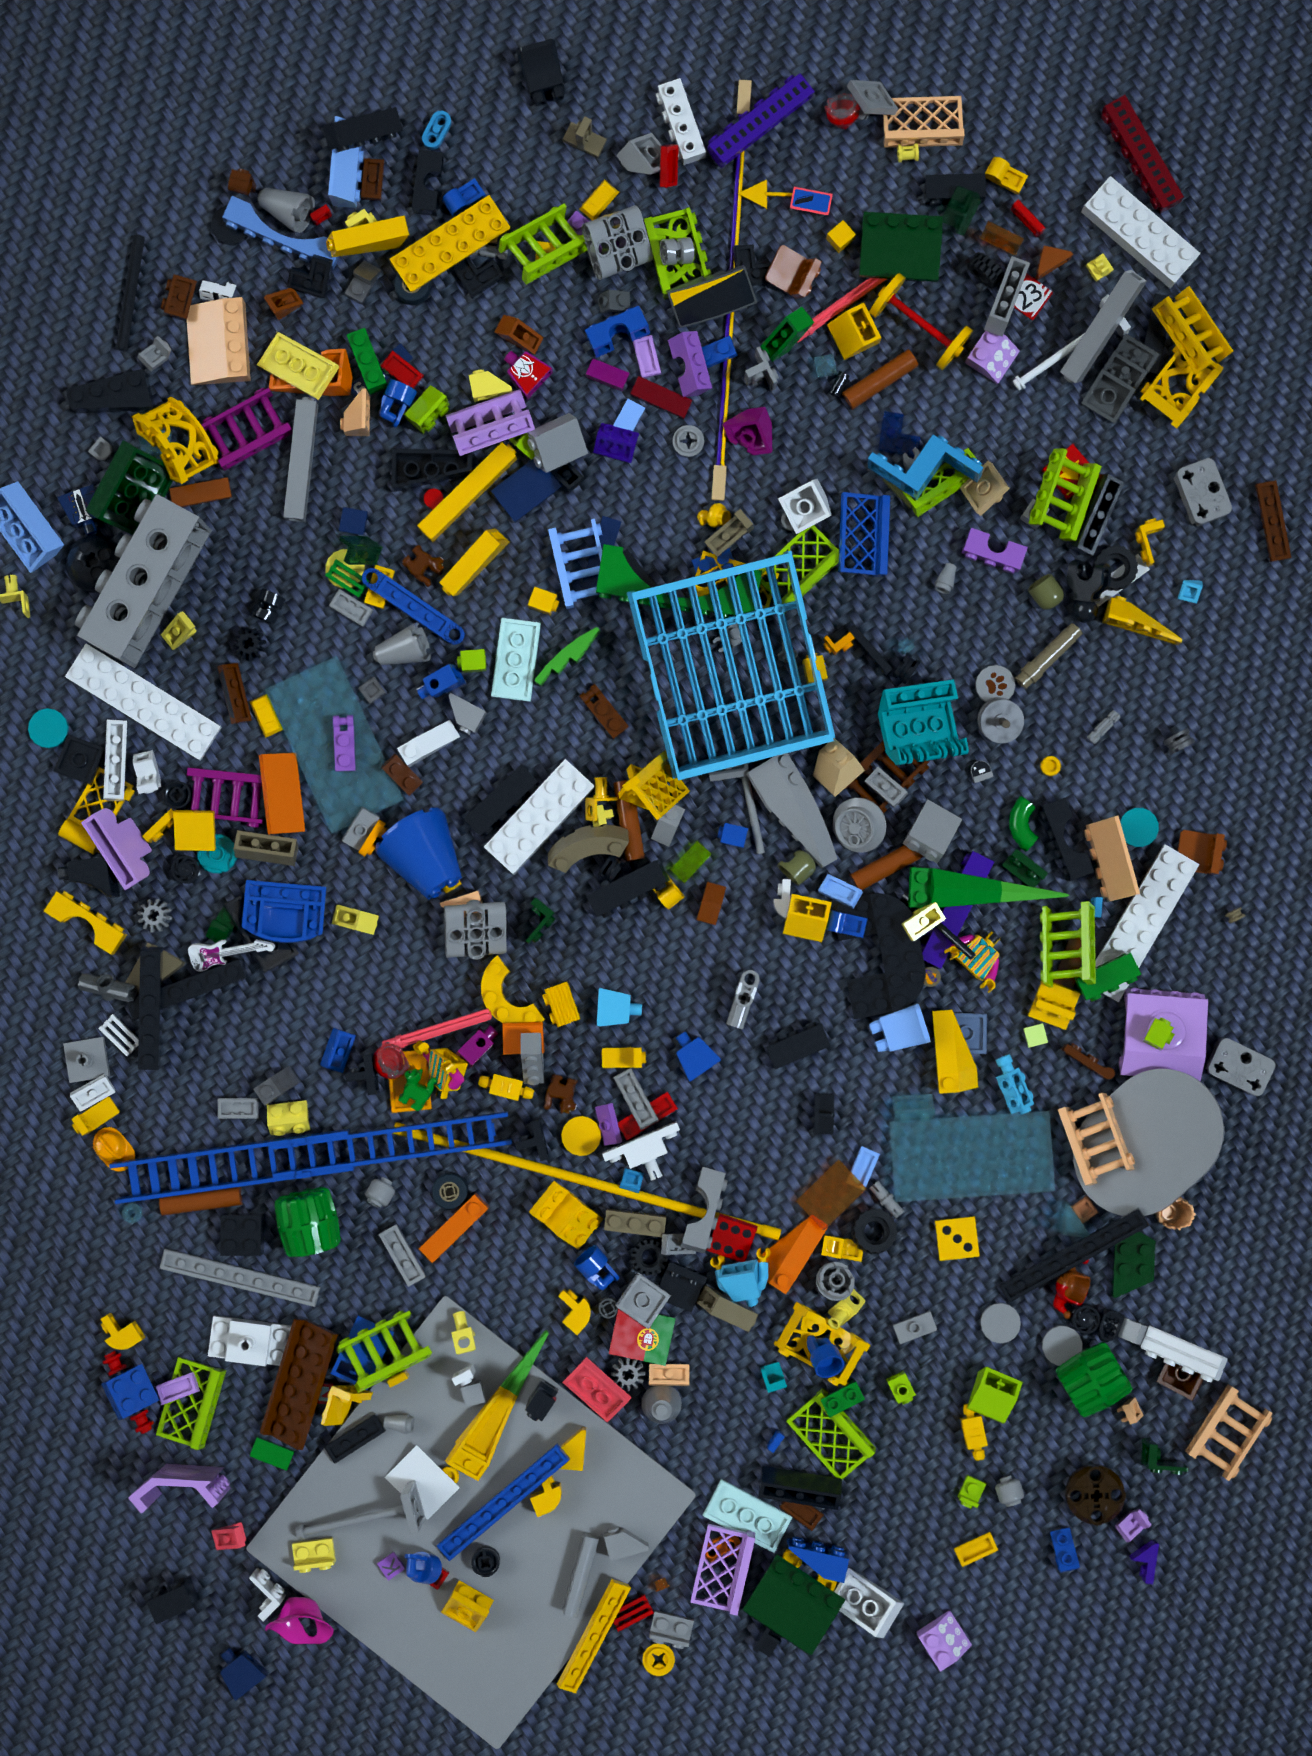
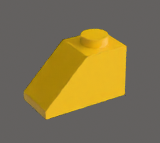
(575, 1449)

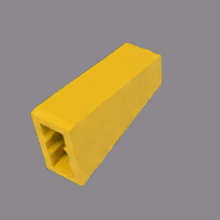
(368, 237)
(473, 561)

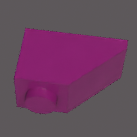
(752, 430)

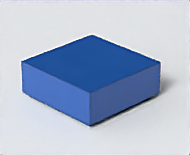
(775, 1441)

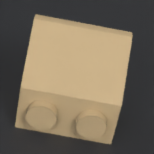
(836, 767)

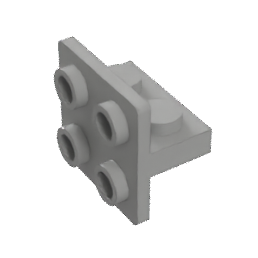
(756, 373)

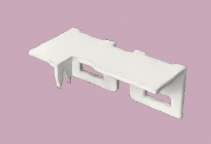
(211, 287)

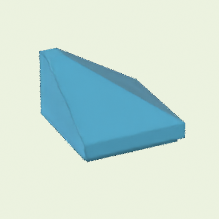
(1190, 590)

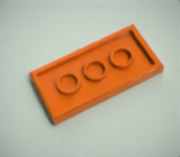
(281, 793)

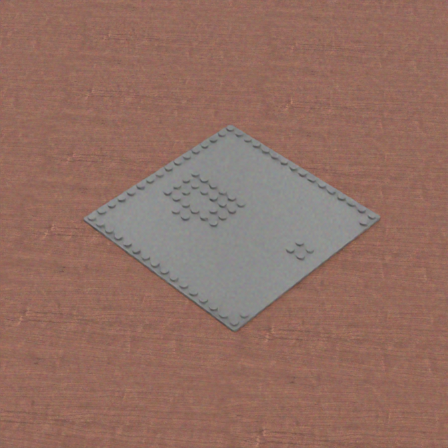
(525, 1641)

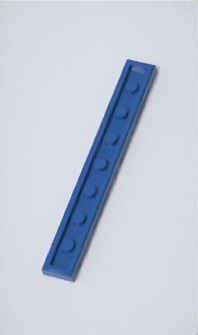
(503, 1502)

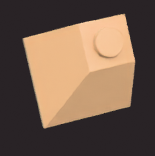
(357, 416)

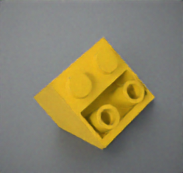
(854, 331)
(807, 917)

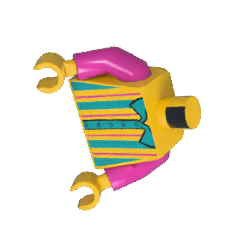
(985, 962)
(444, 1066)

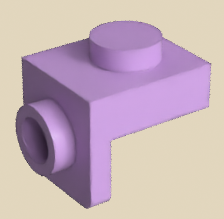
(1132, 1524)

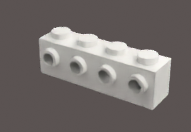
(681, 121)

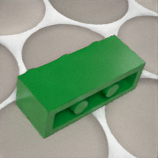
(787, 334)
(367, 361)
(1110, 976)

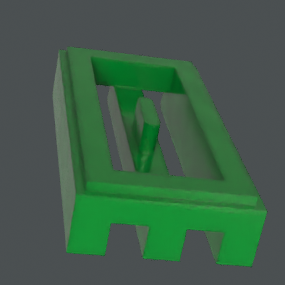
(349, 570)

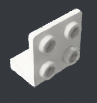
(273, 1591)

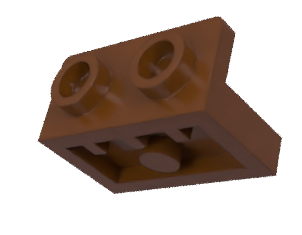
(179, 297)

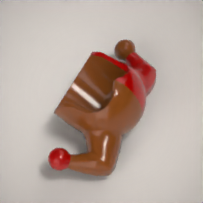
(1071, 1288)

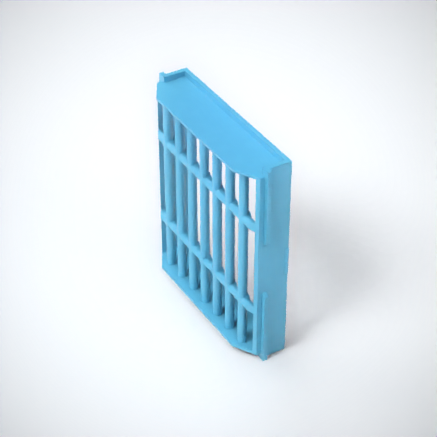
(752, 753)

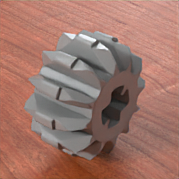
(148, 912)
(625, 1367)

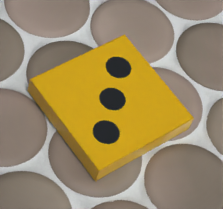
(957, 1238)

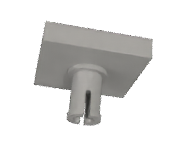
(872, 98)
(86, 1059)

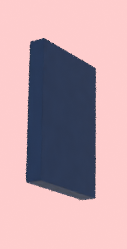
(525, 490)

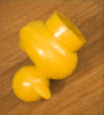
(715, 517)

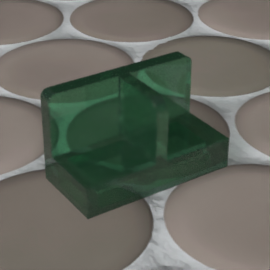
(961, 209)
(361, 550)

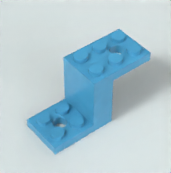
(925, 466)

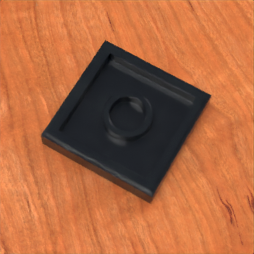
(79, 760)

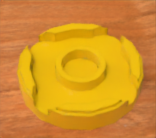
(581, 1135)

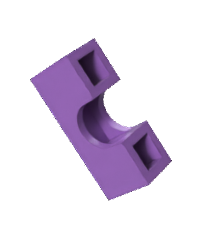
(696, 376)
(977, 548)

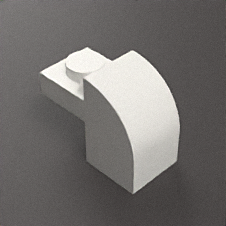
(147, 772)
(781, 905)

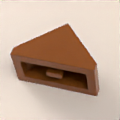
(1051, 259)
(283, 302)
(711, 903)

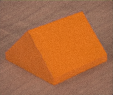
(512, 1035)

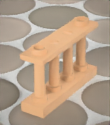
(1083, 1154)
(1208, 1430)

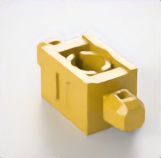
(506, 1087)
(974, 1433)

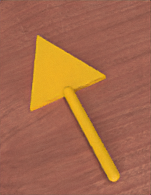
(758, 194)

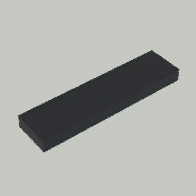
(1156, 333)

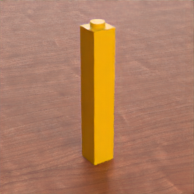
(468, 491)

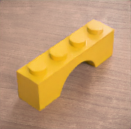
(107, 936)

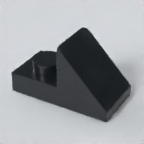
(568, 476)

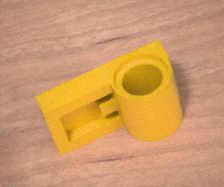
(1005, 176)
(669, 895)

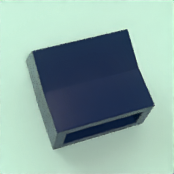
(353, 521)

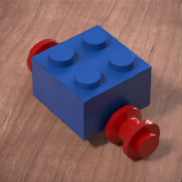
(129, 1392)

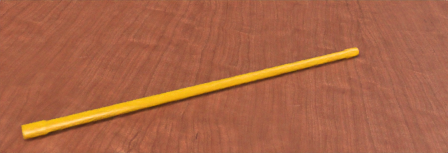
(763, 1230)

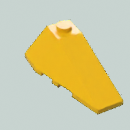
(1129, 617)
(953, 1058)

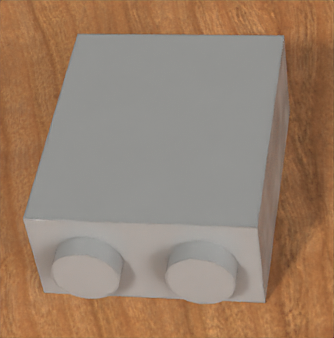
(557, 443)
(932, 831)

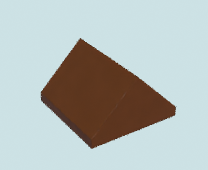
(1180, 1381)

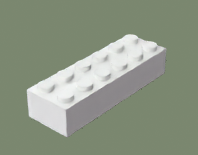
(1140, 232)
(539, 817)

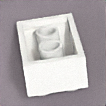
(868, 1604)

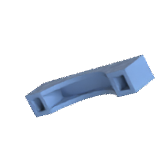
(242, 216)

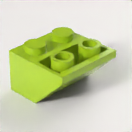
(427, 409)
(994, 1394)

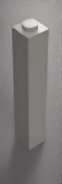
(1103, 326)
(301, 460)

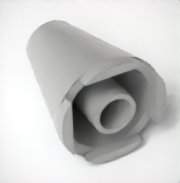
(288, 207)
(403, 647)
(661, 1404)

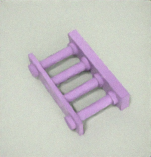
(493, 432)

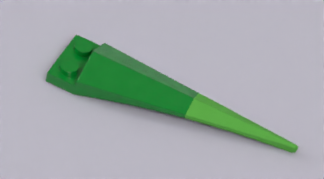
(959, 889)

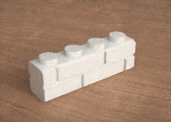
(1183, 1353)

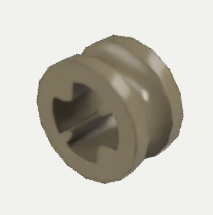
(1235, 915)

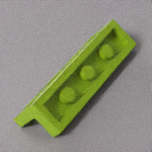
(941, 491)

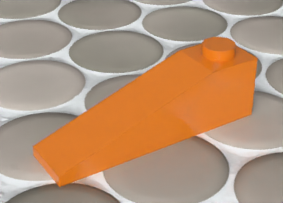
(454, 1227)

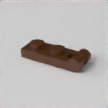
(604, 712)
(1088, 1061)

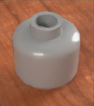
(380, 1192)
(1009, 1491)

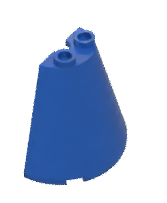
(422, 852)

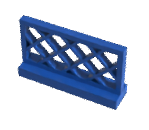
(880, 534)

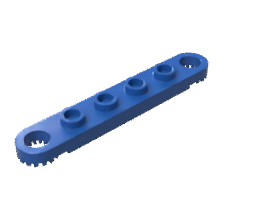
(413, 606)

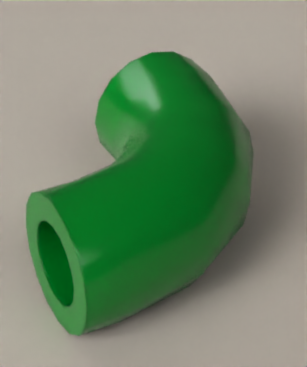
(1019, 823)

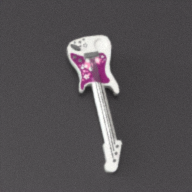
(204, 956)

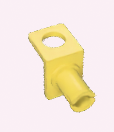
(13, 595)
(845, 1310)
(462, 1332)

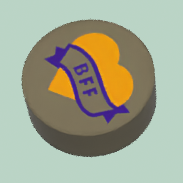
(932, 977)

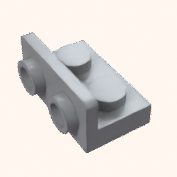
(671, 1629)

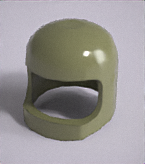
(1046, 592)
(799, 868)

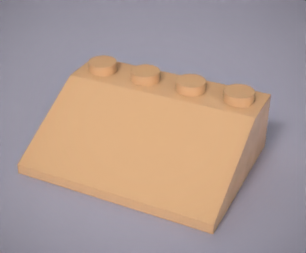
(218, 342)
(1112, 859)

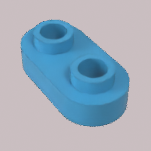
(435, 130)

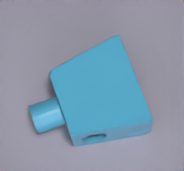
(615, 1008)

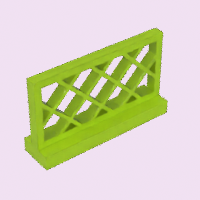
(814, 574)
(205, 1412)
(846, 1427)

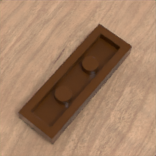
(234, 693)

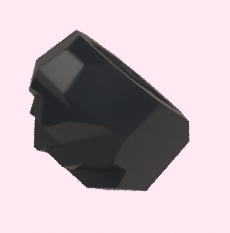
(1110, 1325)

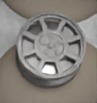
(1183, 741)

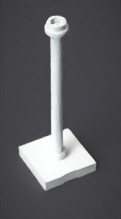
(1122, 329)

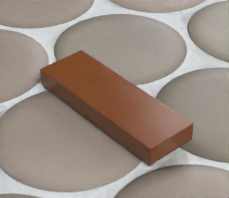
(201, 492)

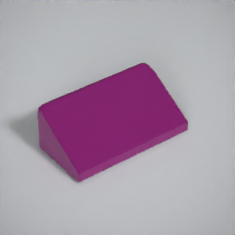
(607, 374)

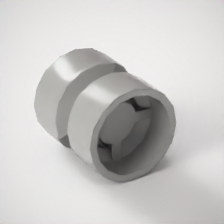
(677, 251)

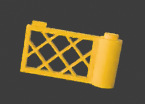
(72, 828)

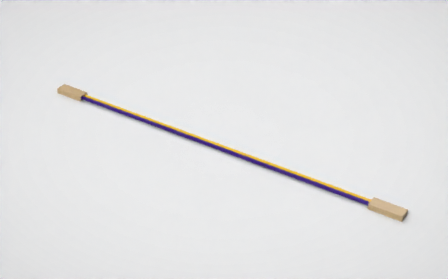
(719, 471)

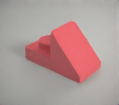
(229, 1537)

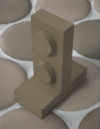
(583, 138)
(729, 533)

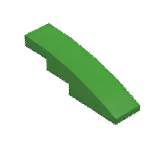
(573, 652)

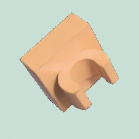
(1132, 1411)

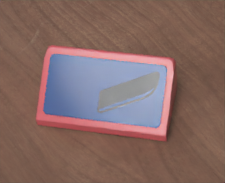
(811, 200)

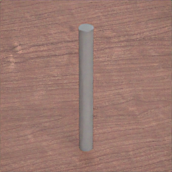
(753, 815)

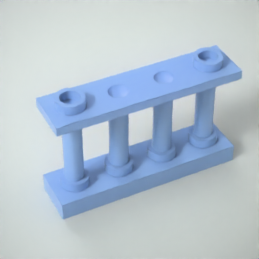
(562, 558)

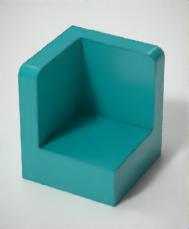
(773, 1377)

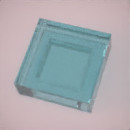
(825, 365)

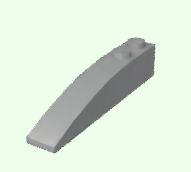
(791, 801)

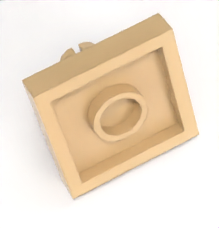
(987, 490)

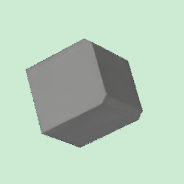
(1133, 1331)
(473, 1393)

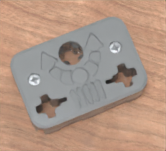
(1196, 494)
(1256, 1068)

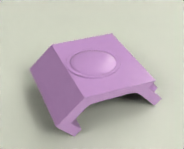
(1187, 1016)
(203, 1478)

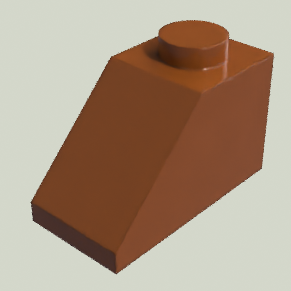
(519, 334)

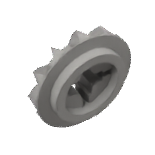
(694, 434)

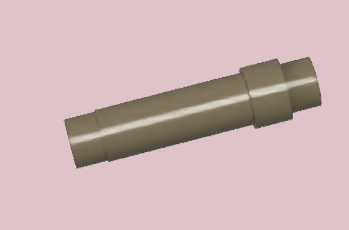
(1034, 670)

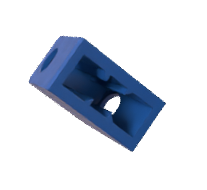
(448, 678)
(695, 1056)

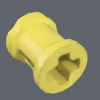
(907, 152)

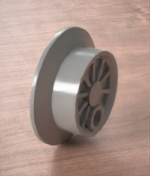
(859, 825)

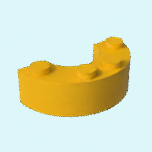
(495, 1000)

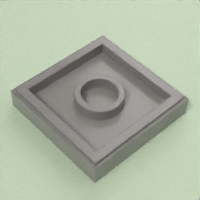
(642, 1300)

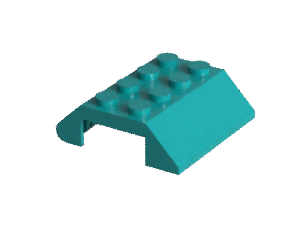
(920, 722)

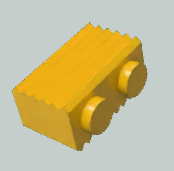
(562, 1004)

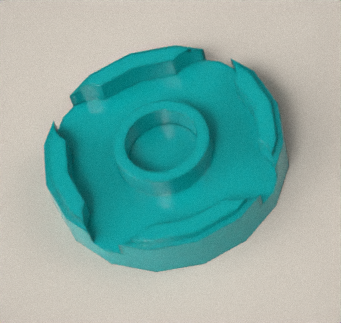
(48, 728)
(1139, 827)
(221, 859)

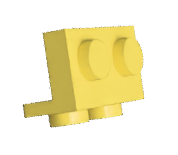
(288, 1118)

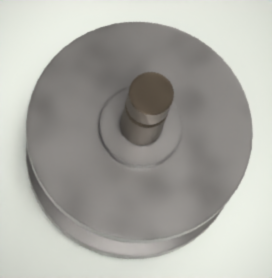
(1000, 720)

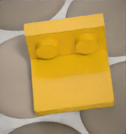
(339, 1403)

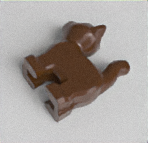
(421, 563)
(561, 1091)

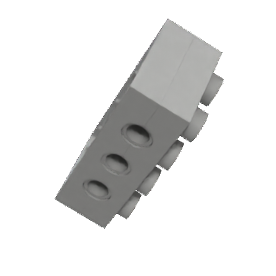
(144, 579)

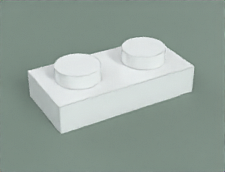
(92, 1092)
(464, 1376)

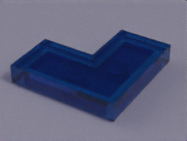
(891, 438)

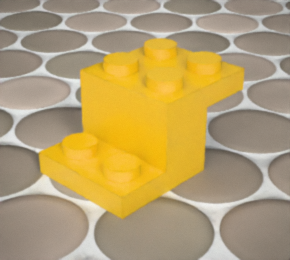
(566, 1215)

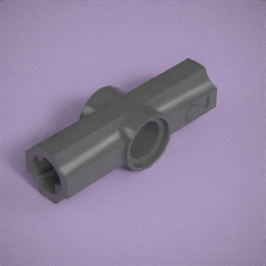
(107, 987)

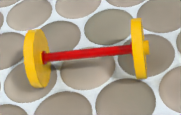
(887, 296)

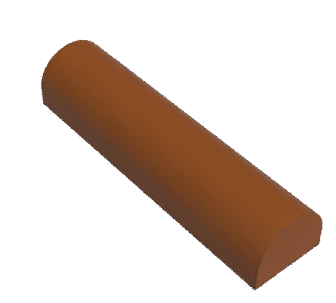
(880, 379)
(629, 820)
(884, 867)
(200, 1201)

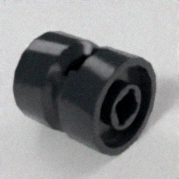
(270, 599)

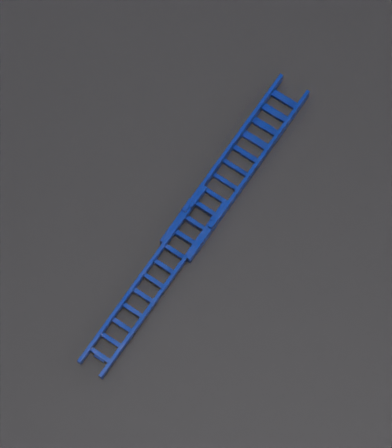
(290, 1143)

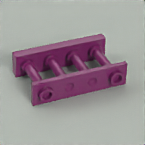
(263, 439)
(238, 780)

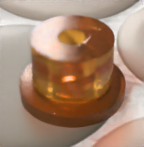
(661, 1584)

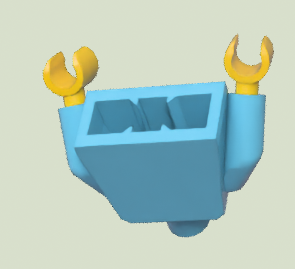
(744, 1279)

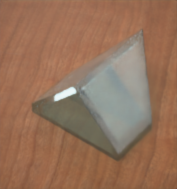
(1069, 1223)

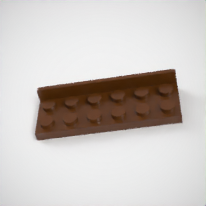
(298, 1383)

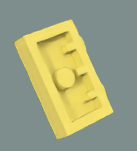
(313, 1554)

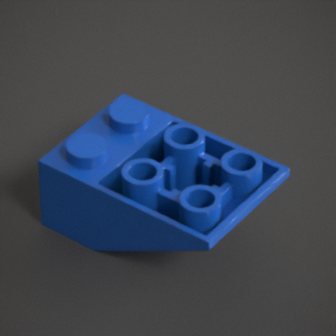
(343, 1367)
(826, 1561)

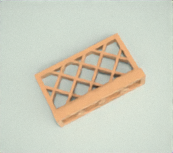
(928, 136)

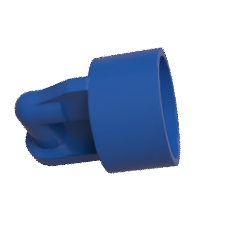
(399, 394)
(591, 1262)
(824, 1357)
(423, 1567)

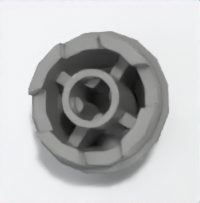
(835, 1281)

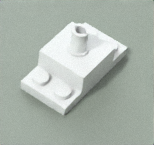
(644, 1149)
(248, 1341)

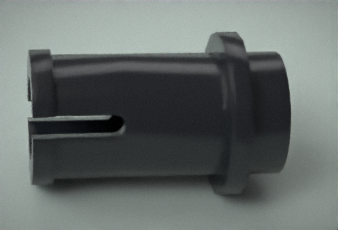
(838, 384)

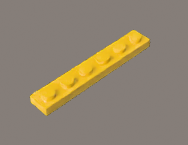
(593, 1636)

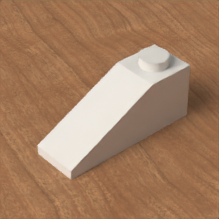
(428, 743)

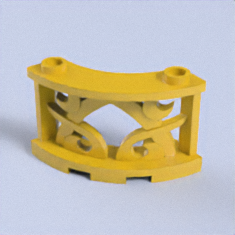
(1172, 409)
(149, 428)
(809, 1318)

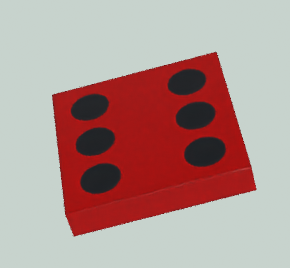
(732, 1238)

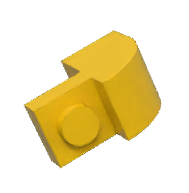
(580, 1312)
(121, 1338)
(548, 1498)

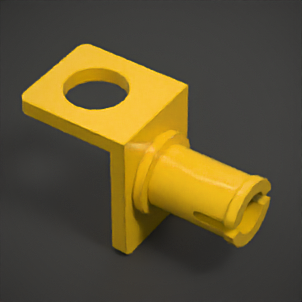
(600, 795)

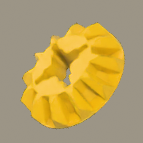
(658, 1669)

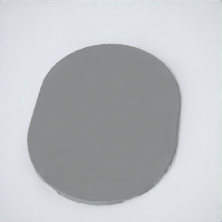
(1171, 1131)

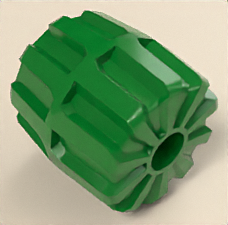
(307, 1222)
(1094, 1379)

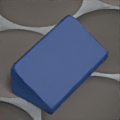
(337, 1050)

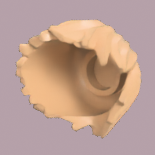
(1177, 1215)

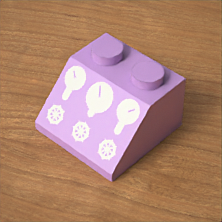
(992, 356)
(944, 1640)

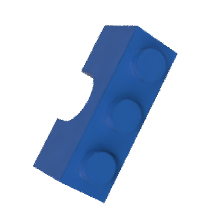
(630, 322)

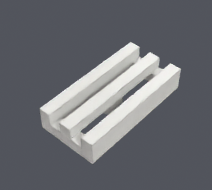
(108, 1023)

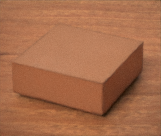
(1084, 1209)

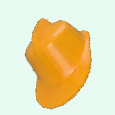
(112, 1147)

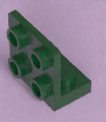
(541, 909)
(1151, 1459)

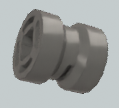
(609, 1304)

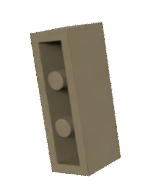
(265, 848)
(635, 1222)

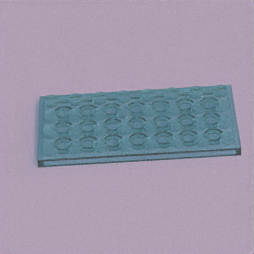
(306, 714)
(972, 1156)

